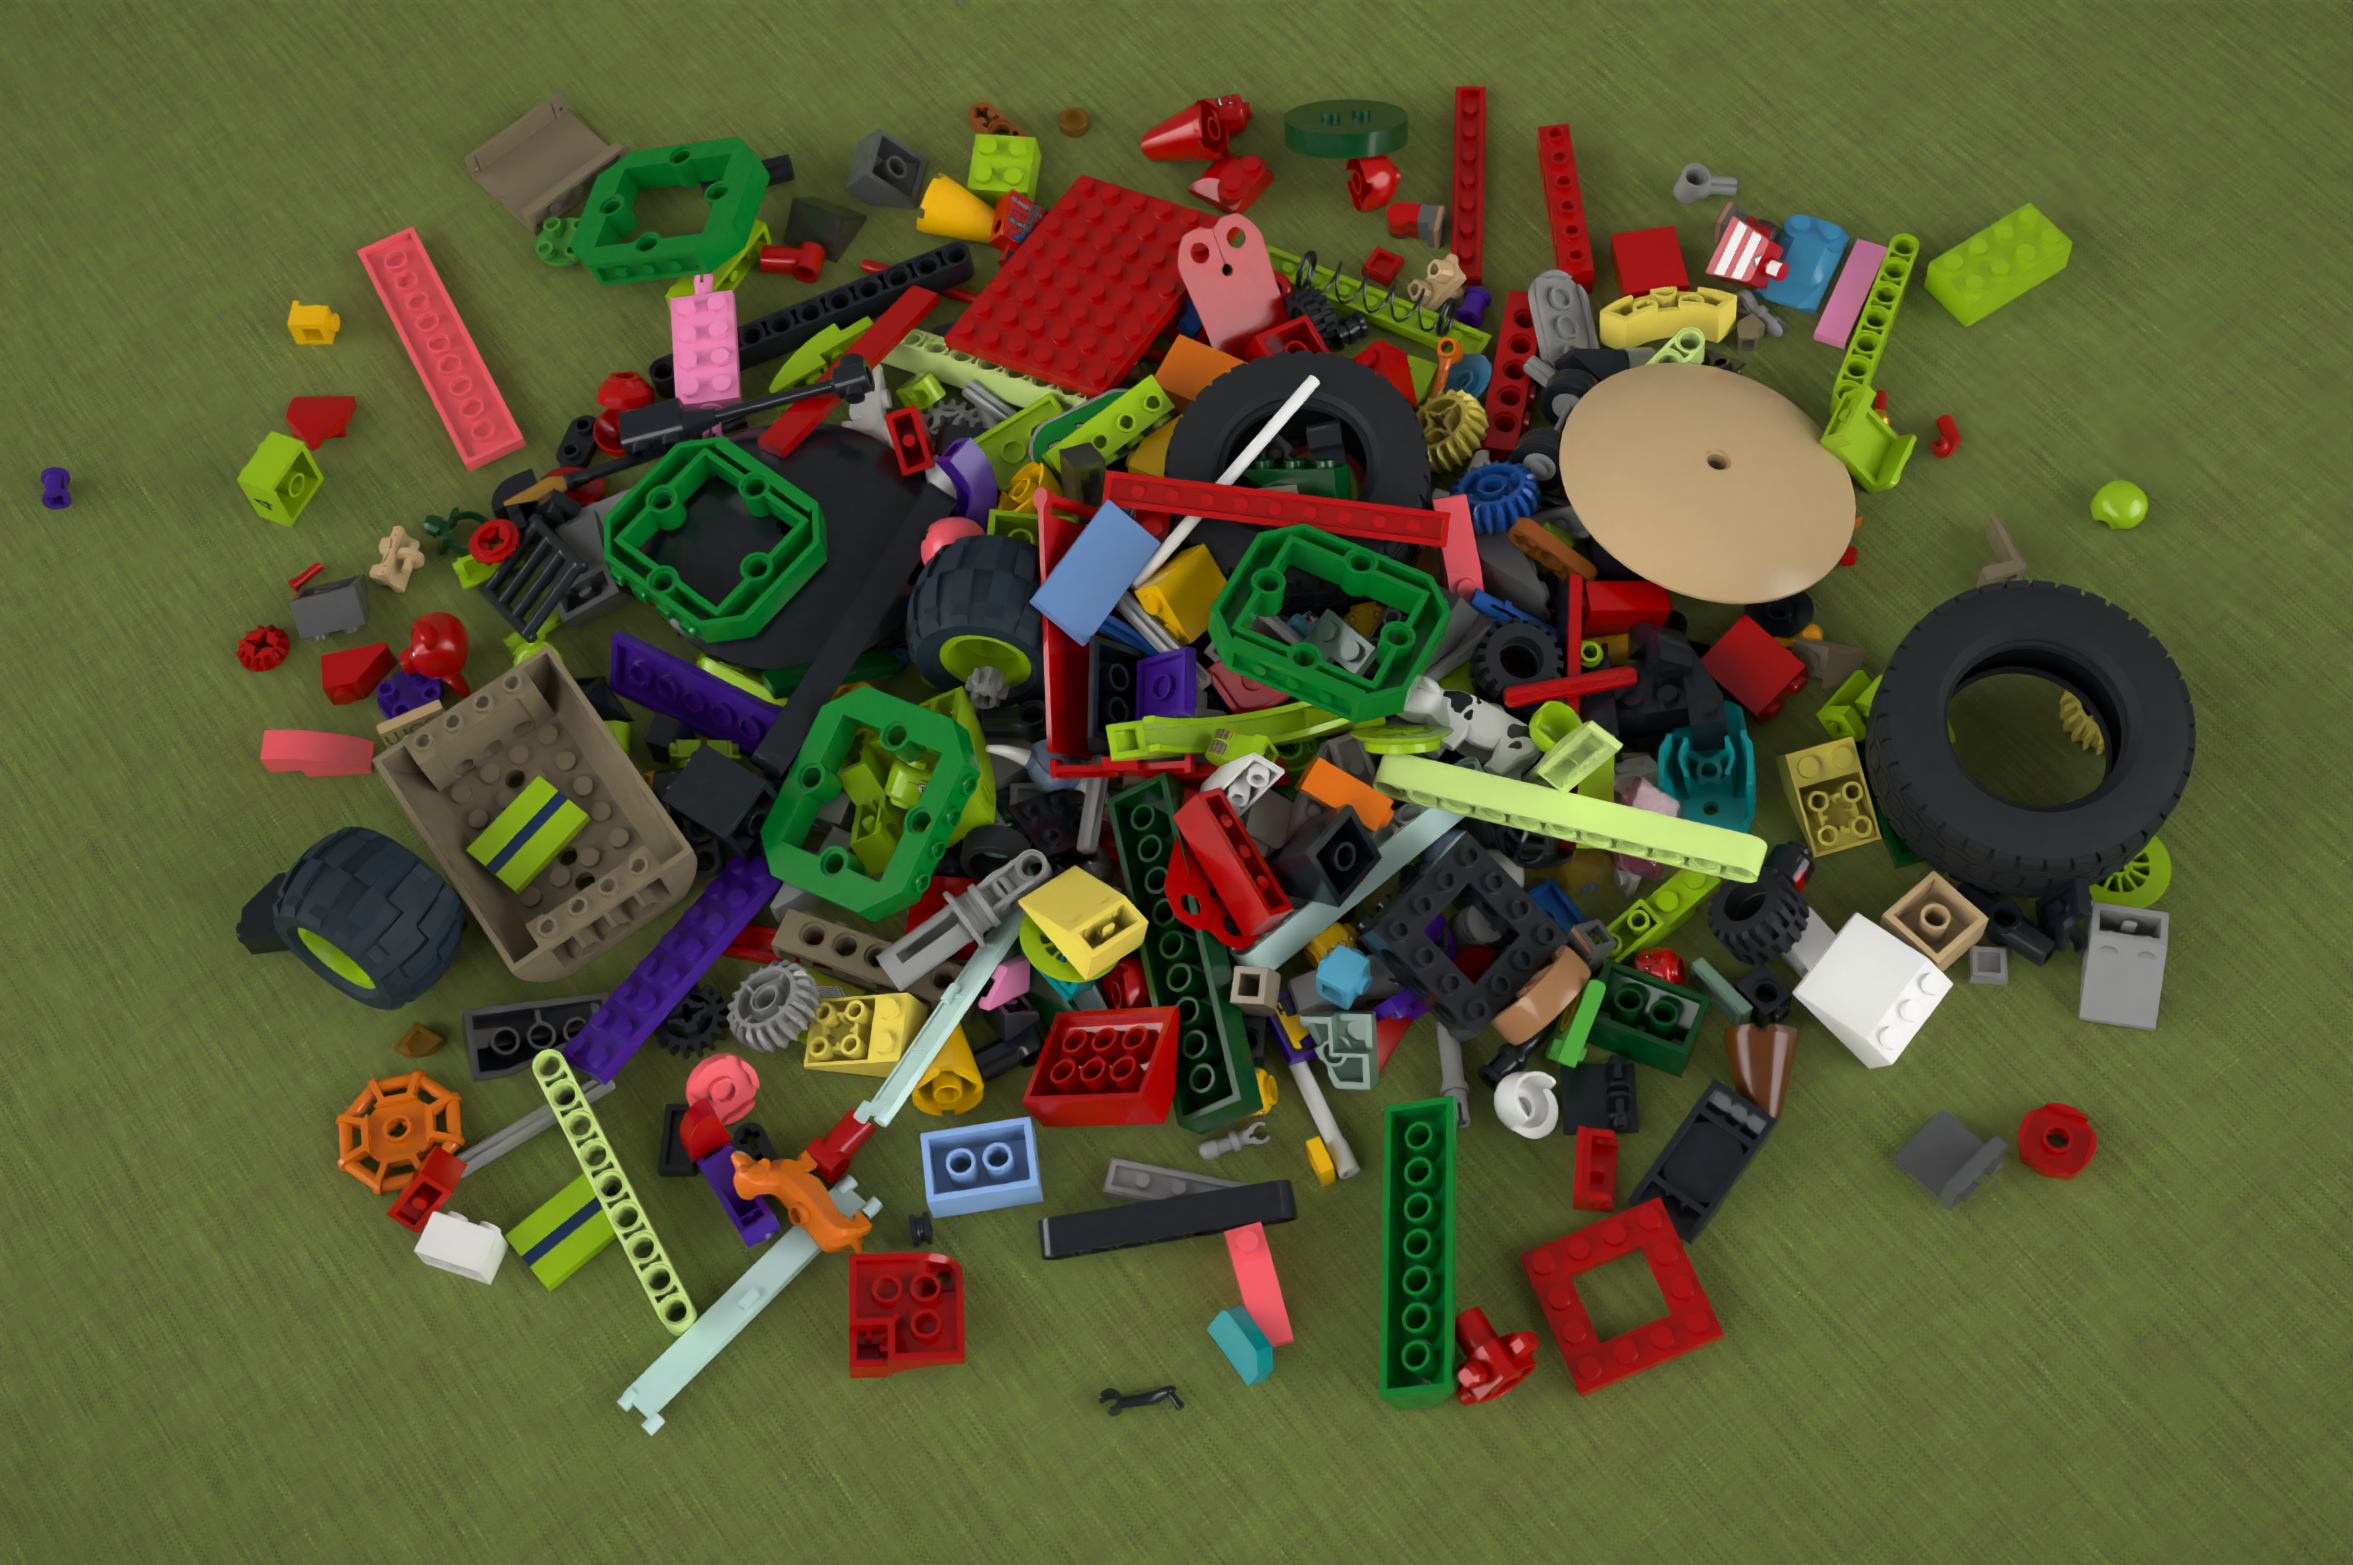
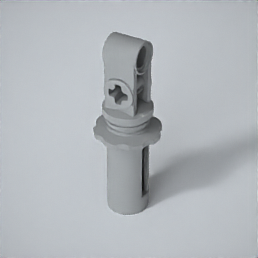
(963, 919)

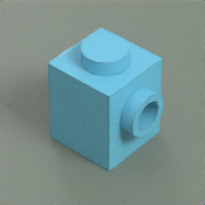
(1343, 976)

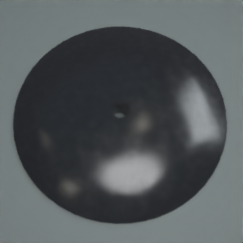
(863, 507)

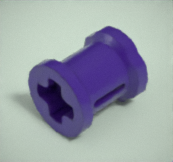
(1472, 308)
(56, 491)

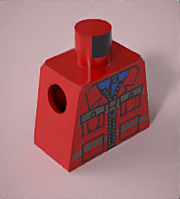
(1013, 223)

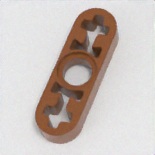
(996, 120)
(1550, 550)

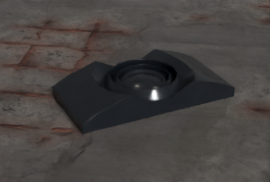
(1705, 1159)

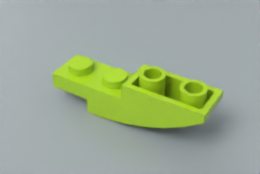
(817, 357)
(1659, 915)

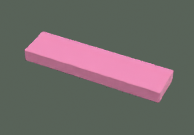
(1850, 294)

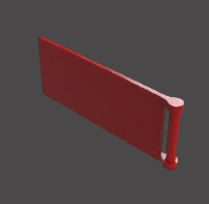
(1064, 659)

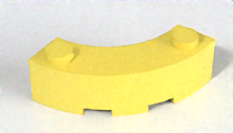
(1665, 313)

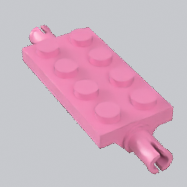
(706, 349)

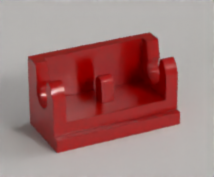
(1595, 1170)

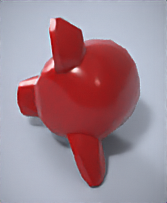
(438, 650)

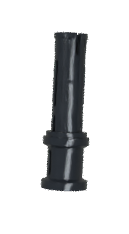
(1513, 1058)

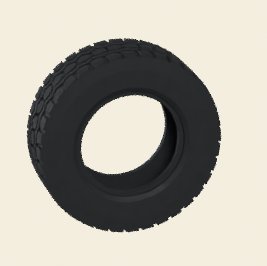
(1377, 433)

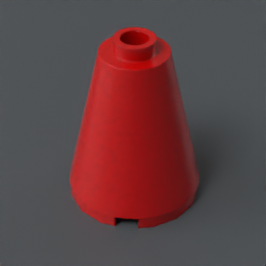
(1188, 135)

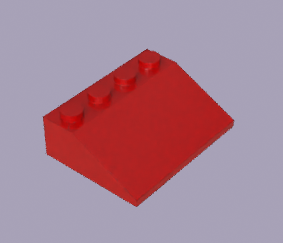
(1106, 1068)

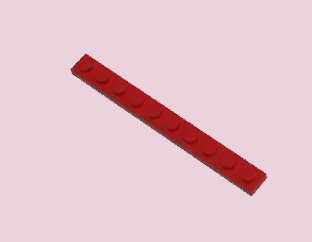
(1276, 508)

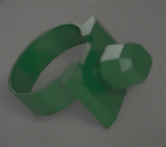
(437, 526)

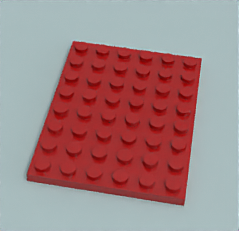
(1085, 288)

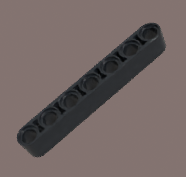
(1166, 1220)

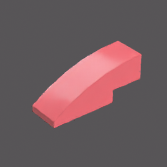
(316, 753)

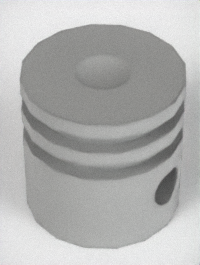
(1471, 929)

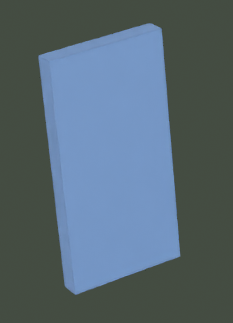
(1095, 572)

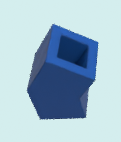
(1190, 323)

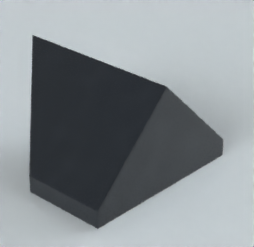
(603, 699)

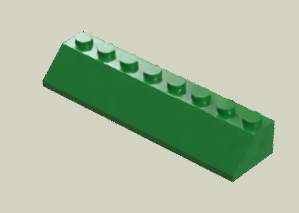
(1418, 1254)

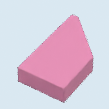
(1011, 981)

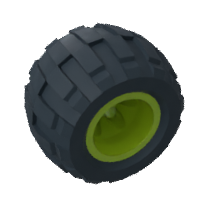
(977, 613)
(370, 917)

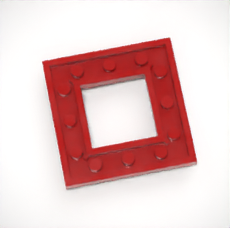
(1606, 1363)

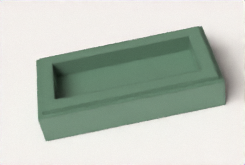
(1722, 994)

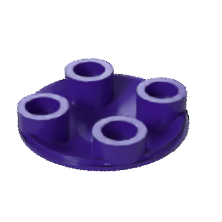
(407, 692)

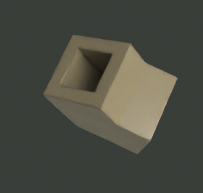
(1749, 332)

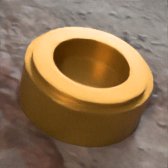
(1074, 122)

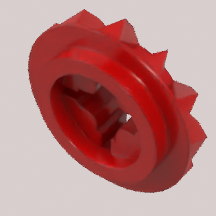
(489, 534)
(267, 657)

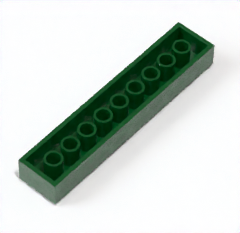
(1184, 965)

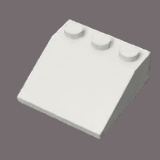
(1872, 991)

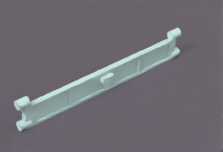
(942, 1022)
(733, 1312)

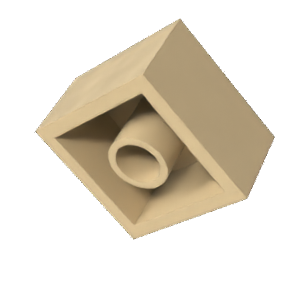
(1935, 921)

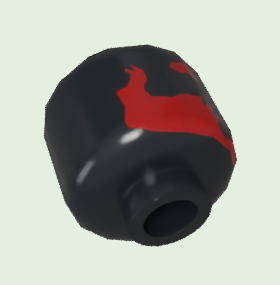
(1793, 862)

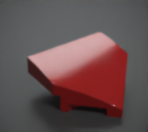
(319, 418)

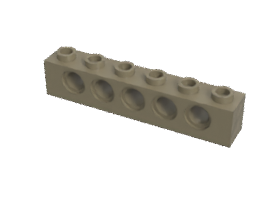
(857, 969)

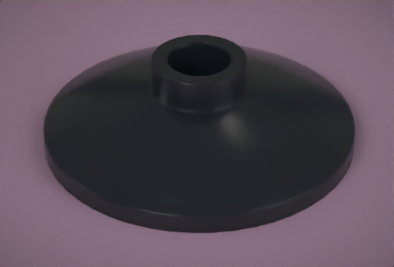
(1783, 616)

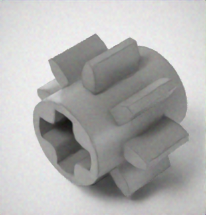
(987, 687)

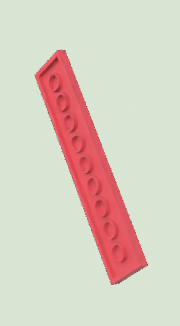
(441, 349)

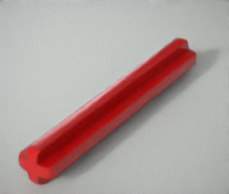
(1569, 686)

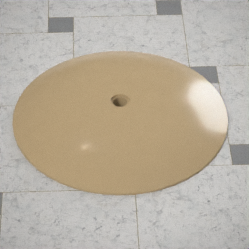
(1706, 483)

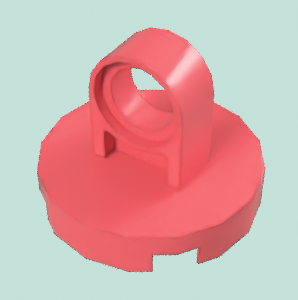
(726, 1083)

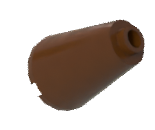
(1761, 1063)

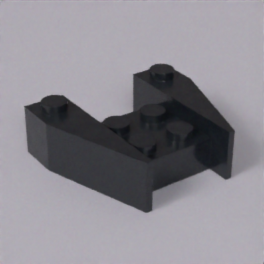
(1660, 704)

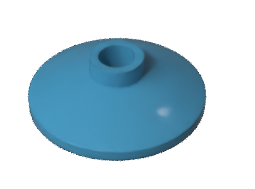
(1469, 375)

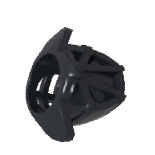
(1547, 857)

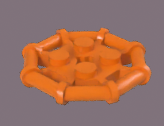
(389, 1112)

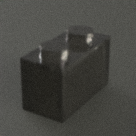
(1083, 476)

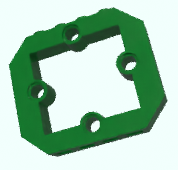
(610, 215)
(669, 486)
(1298, 669)
(918, 849)

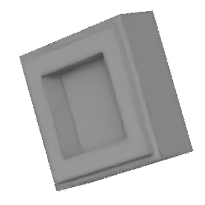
(1987, 965)

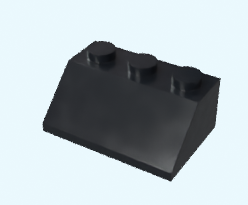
(1110, 689)

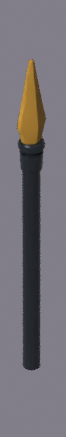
(585, 476)

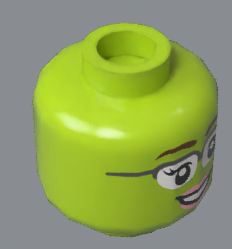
(907, 783)

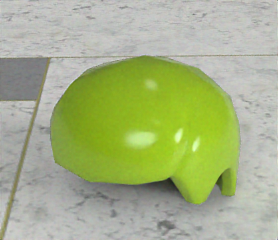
(2119, 504)
(1552, 724)

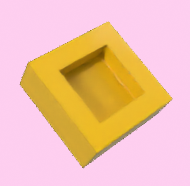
(1320, 1161)

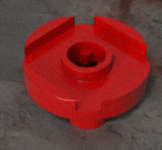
(2050, 1161)

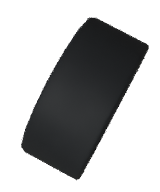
(991, 840)

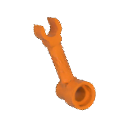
(1446, 361)

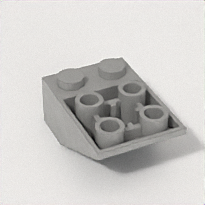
(2123, 965)

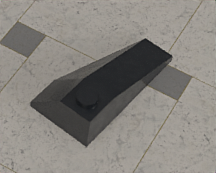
(509, 1036)

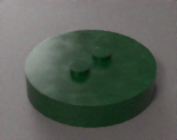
(1346, 129)

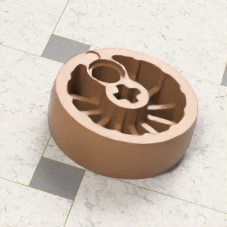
(1542, 996)

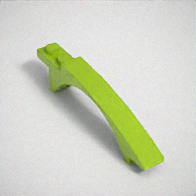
(1175, 737)

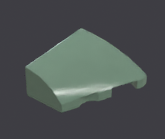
(1346, 1046)

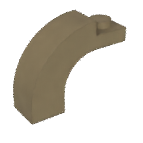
(1255, 990)

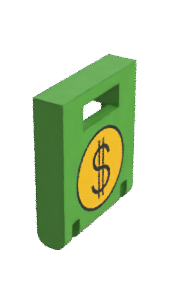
(1575, 1024)

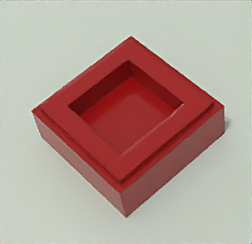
(1383, 266)

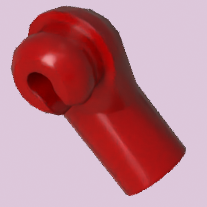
(1949, 437)

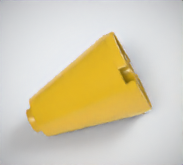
(955, 212)
(1024, 484)
(950, 1079)

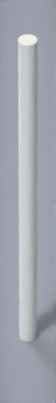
(1229, 477)

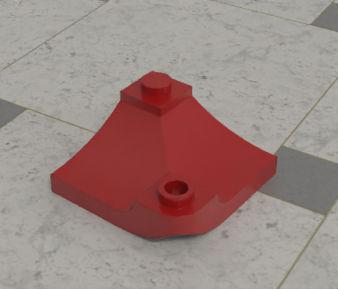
(903, 1313)

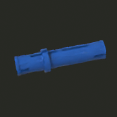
(1502, 610)

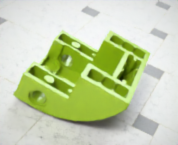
(865, 772)

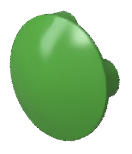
(555, 241)

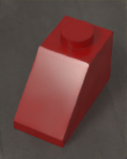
(911, 440)
(355, 672)
(427, 1189)

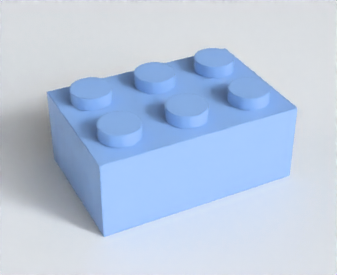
(981, 1167)

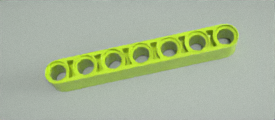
(1877, 317)

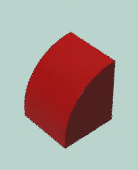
(702, 1130)

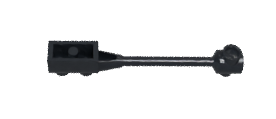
(671, 422)

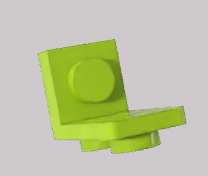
(1841, 714)

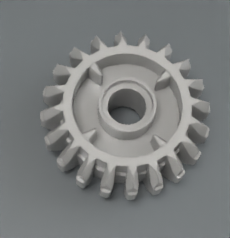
(773, 1006)

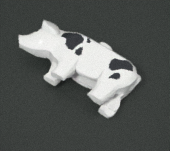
(1479, 729)

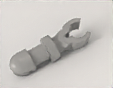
(1775, 326)
(1213, 1148)

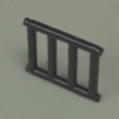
(563, 553)

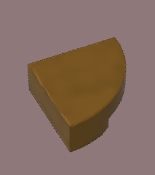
(419, 1042)

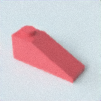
(1460, 558)
(1258, 1282)

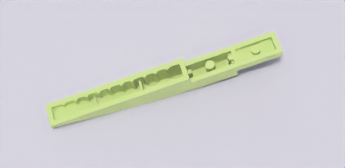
(1573, 758)

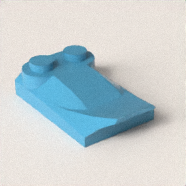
(1813, 255)

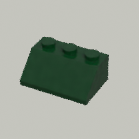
(1647, 1018)

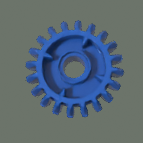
(1498, 495)

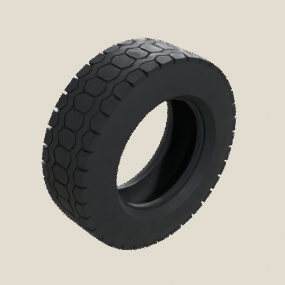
(2084, 650)

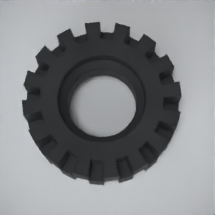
(1314, 304)

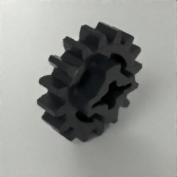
(704, 1028)

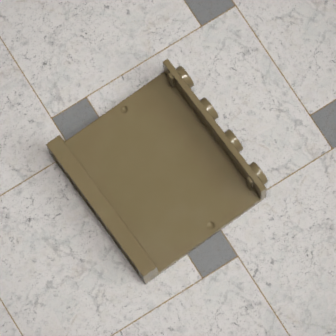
(542, 164)

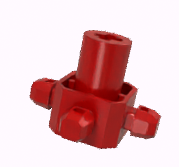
(1492, 1362)

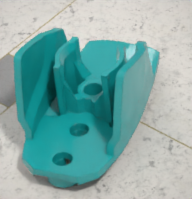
(1712, 778)

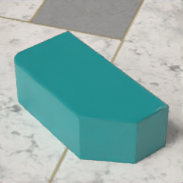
(1243, 1344)

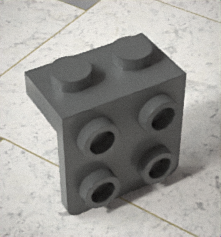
(1950, 1159)

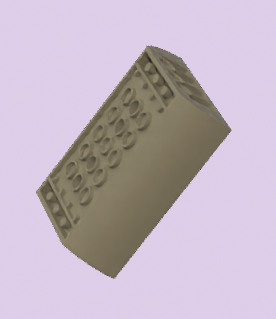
(457, 783)

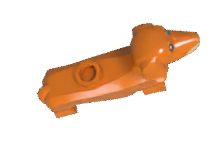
(802, 1197)

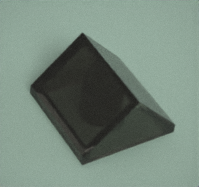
(823, 224)

